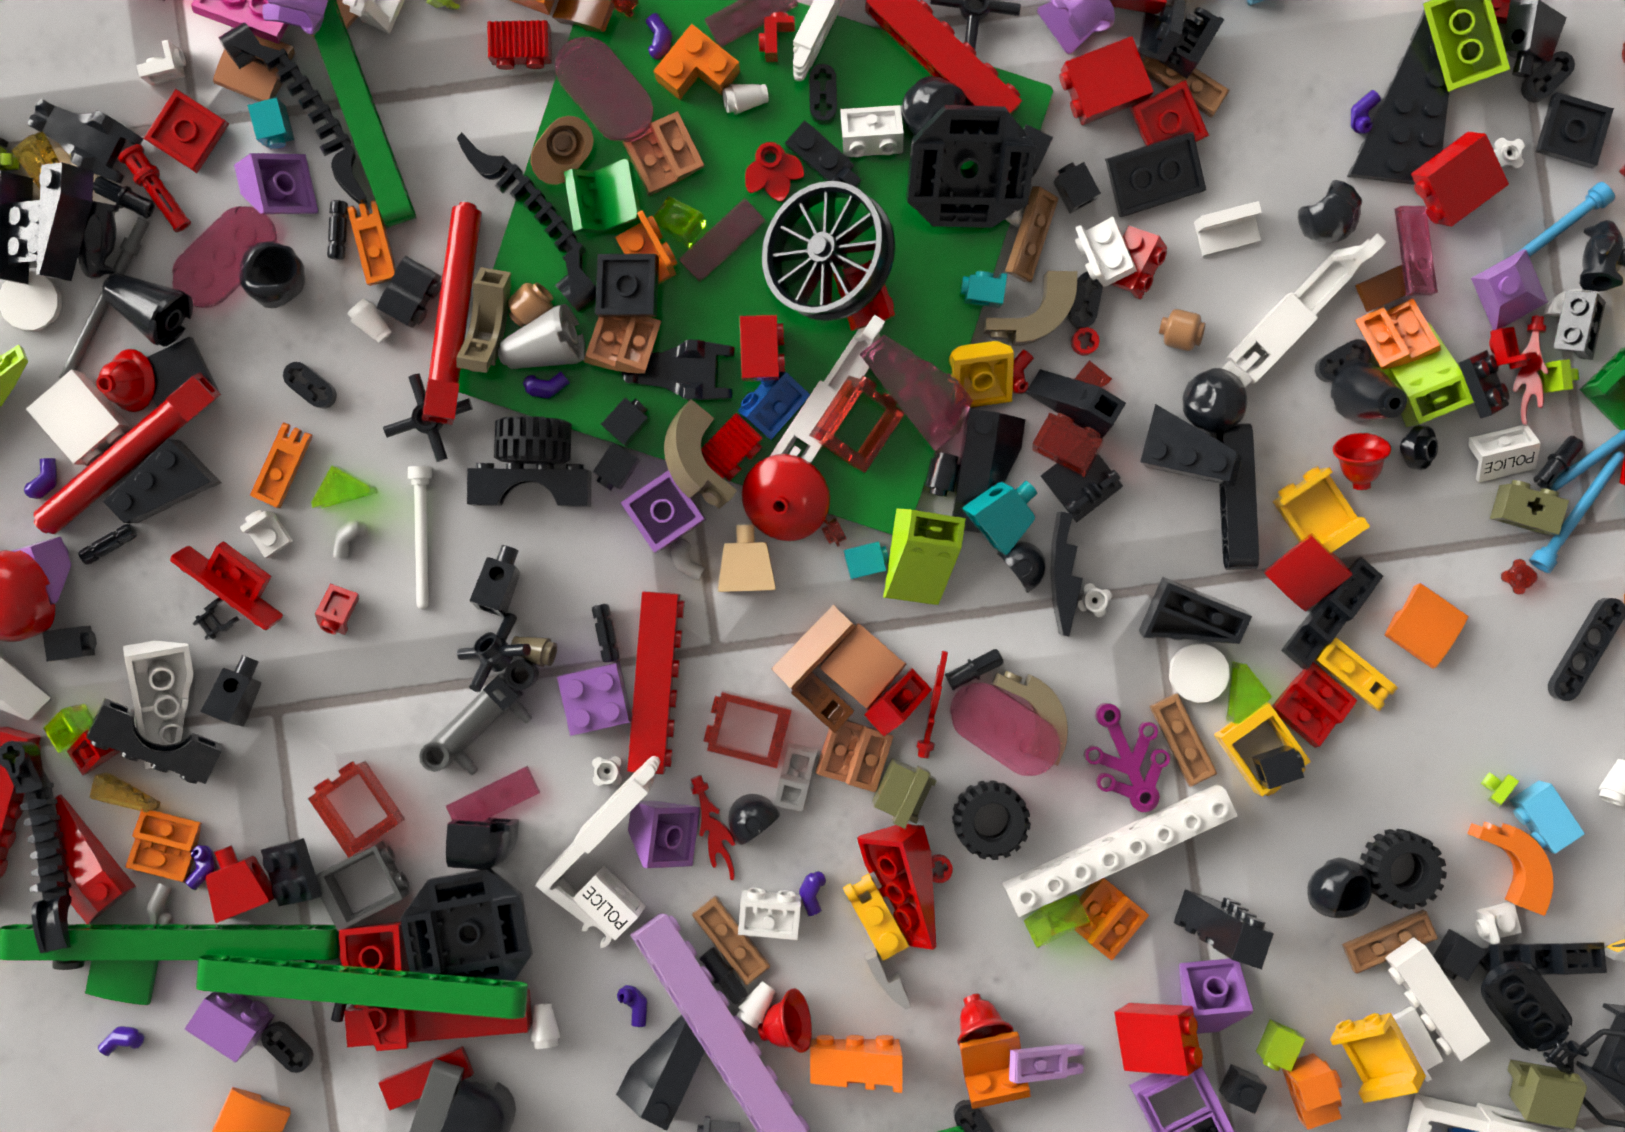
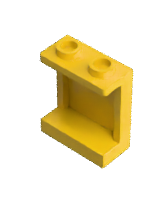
(1319, 509)
(1380, 1057)

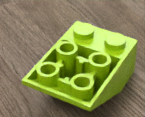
(1431, 386)
(922, 555)

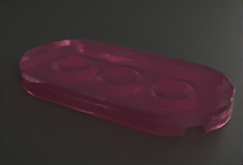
(604, 89)
(212, 262)
(1005, 729)

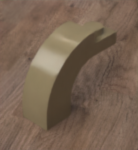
(1056, 303)
(488, 320)
(686, 460)
(1041, 699)

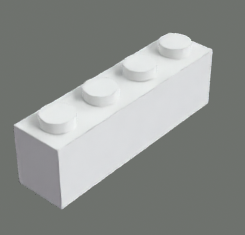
(1437, 999)

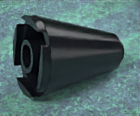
(149, 307)
(1366, 393)

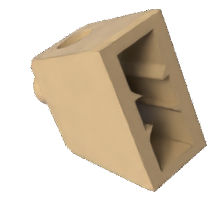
(746, 564)

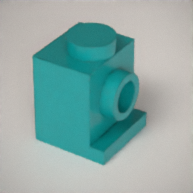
(984, 289)

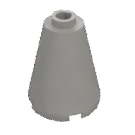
(544, 341)

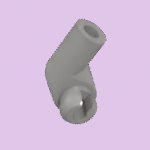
(346, 535)
(682, 560)
(156, 906)

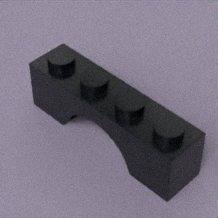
(491, 486)
(116, 729)

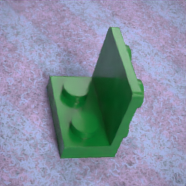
(1607, 389)

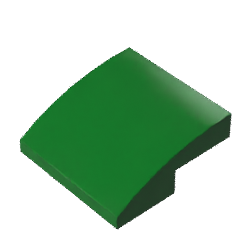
(122, 980)

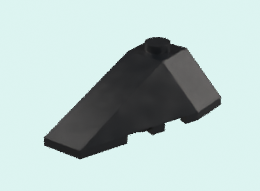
(986, 456)
(662, 1075)

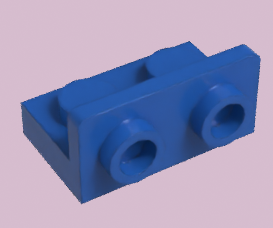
(773, 404)

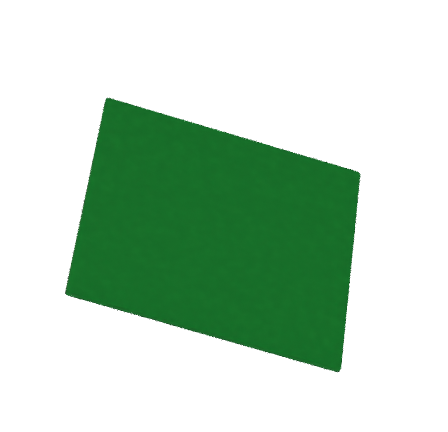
(922, 281)

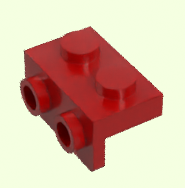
(1147, 253)
(880, 306)

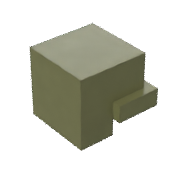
(903, 791)
(1546, 1094)

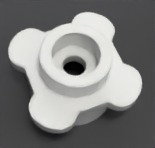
(1501, 148)
(1102, 596)
(601, 777)

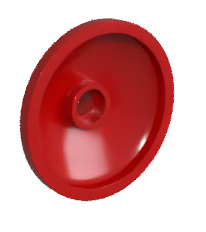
(793, 483)

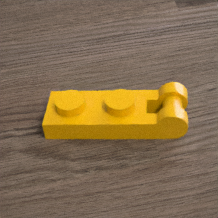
(1355, 673)
(876, 918)

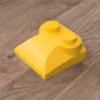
(984, 371)

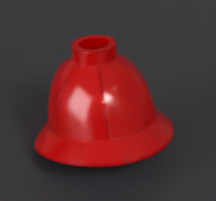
(128, 380)
(1361, 457)
(980, 1020)
(788, 1023)

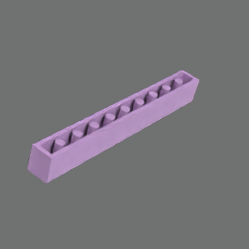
(715, 1027)

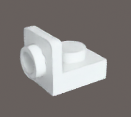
(161, 69)
(266, 532)
(1497, 922)

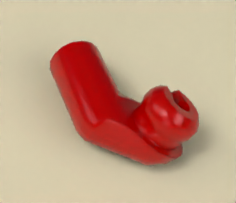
(1021, 361)

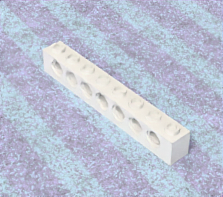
(1119, 849)

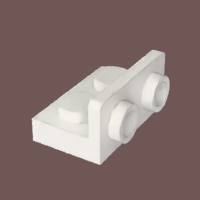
(872, 131)
(1106, 252)
(769, 914)

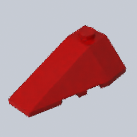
(904, 869)
(93, 872)
(379, 948)

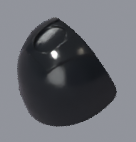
(1026, 563)
(751, 816)

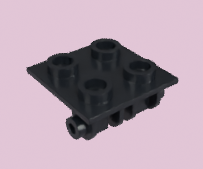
(1082, 494)

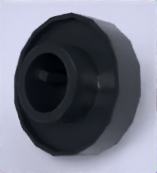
(1419, 447)

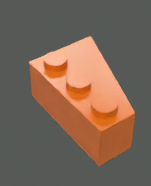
(856, 1061)

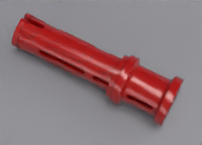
(145, 176)

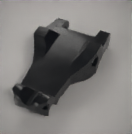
(89, 139)
(686, 370)

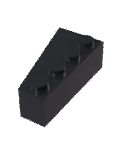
(1225, 927)

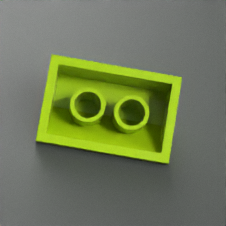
(1466, 40)

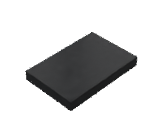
(1155, 174)

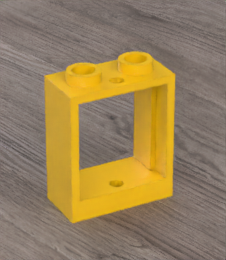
(1235, 731)

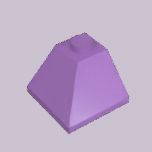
(276, 183)
(1509, 290)
(54, 561)
(664, 833)
(1215, 992)

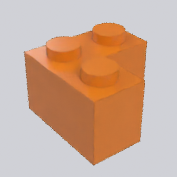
(696, 57)
(1314, 1091)

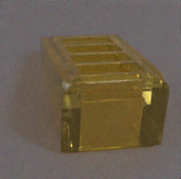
(32, 151)
(115, 791)

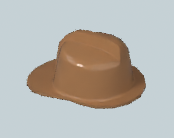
(561, 148)

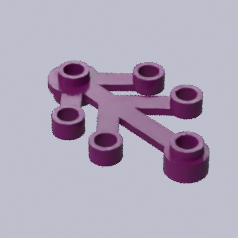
(1129, 762)

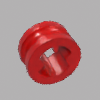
(1094, 339)
(947, 872)

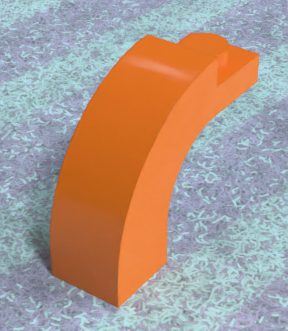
(1532, 871)

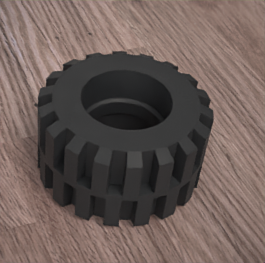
(532, 440)
(1004, 841)
(1426, 872)

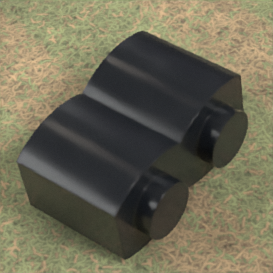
(409, 292)

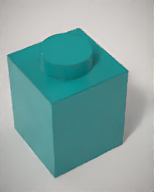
(271, 123)
(866, 559)

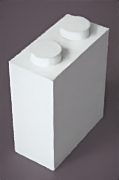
(78, 418)

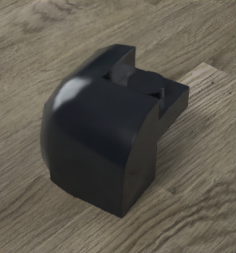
(480, 843)
(481, 1109)

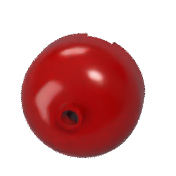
(23, 598)

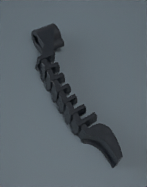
(245, 48)
(575, 285)
(51, 913)

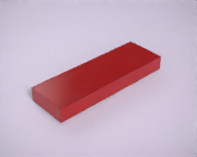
(410, 1083)

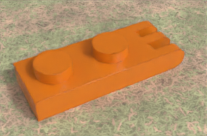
(372, 244)
(281, 466)

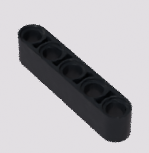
(1239, 504)

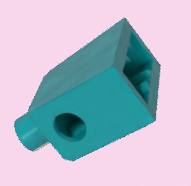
(1002, 514)

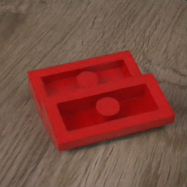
(1308, 572)
(1314, 704)

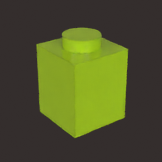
(1280, 1046)

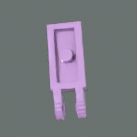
(1044, 1063)

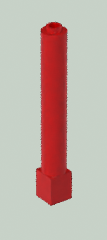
(452, 314)
(125, 454)

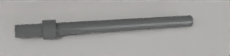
(130, 247)

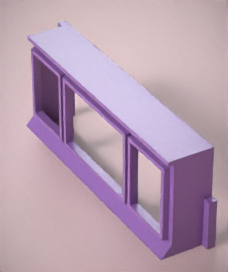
(1157, 1082)

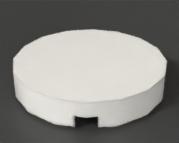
(30, 305)
(1199, 673)

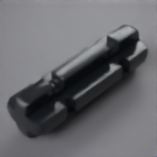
(337, 230)
(107, 544)
(605, 633)

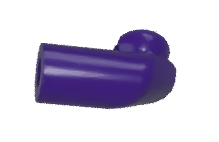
(662, 37)
(1360, 112)
(544, 388)
(44, 481)
(204, 864)
(809, 890)
(636, 1001)
(121, 1036)

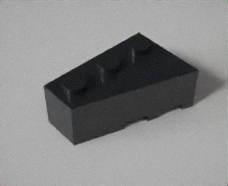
(1187, 451)
(160, 482)
(1190, 614)

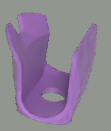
(299, 13)
(1076, 20)

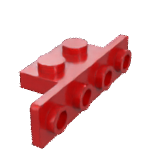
(231, 579)

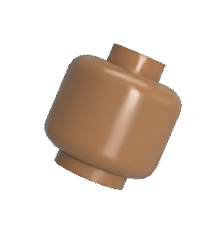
(529, 303)
(1182, 330)

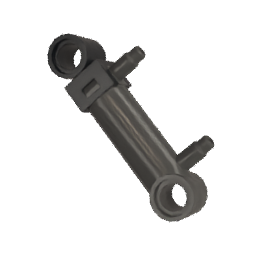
(473, 720)

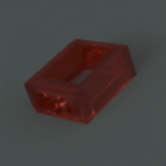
(837, 411)
(712, 731)
(334, 821)

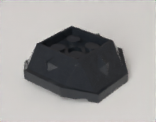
(988, 189)
(475, 898)

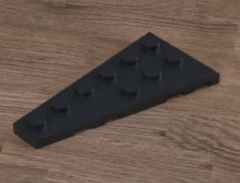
(1409, 118)

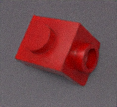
(768, 41)
(1506, 350)

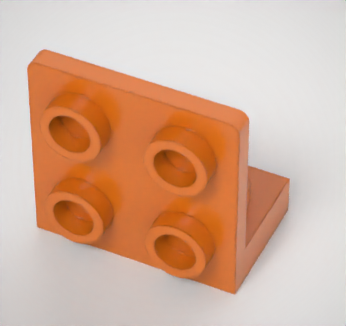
(645, 240)
(987, 1070)

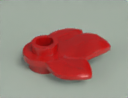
(773, 176)

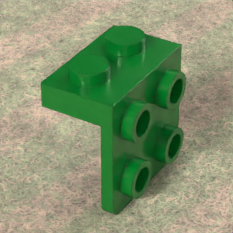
(602, 197)

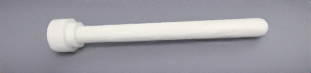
(420, 478)

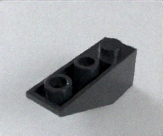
(1081, 401)

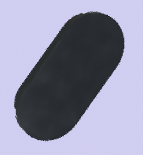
(1526, 1005)

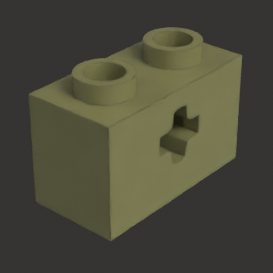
(1544, 517)

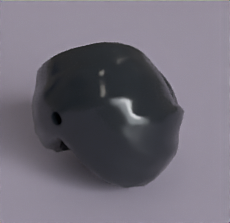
(926, 99)
(1333, 216)
(271, 274)
(1215, 400)
(1339, 888)

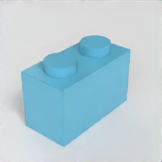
(1546, 816)

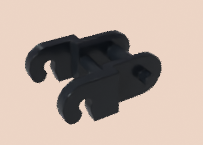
(209, 613)
(1570, 1047)

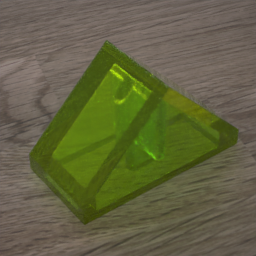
(680, 220)
(341, 487)
(1245, 693)
(68, 726)
(1056, 920)

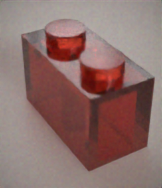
(1068, 443)

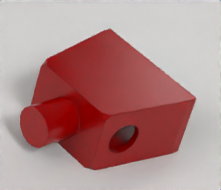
(237, 885)

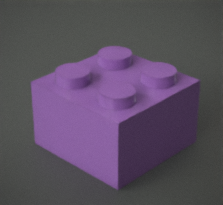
(662, 512)
(594, 698)
(230, 1023)

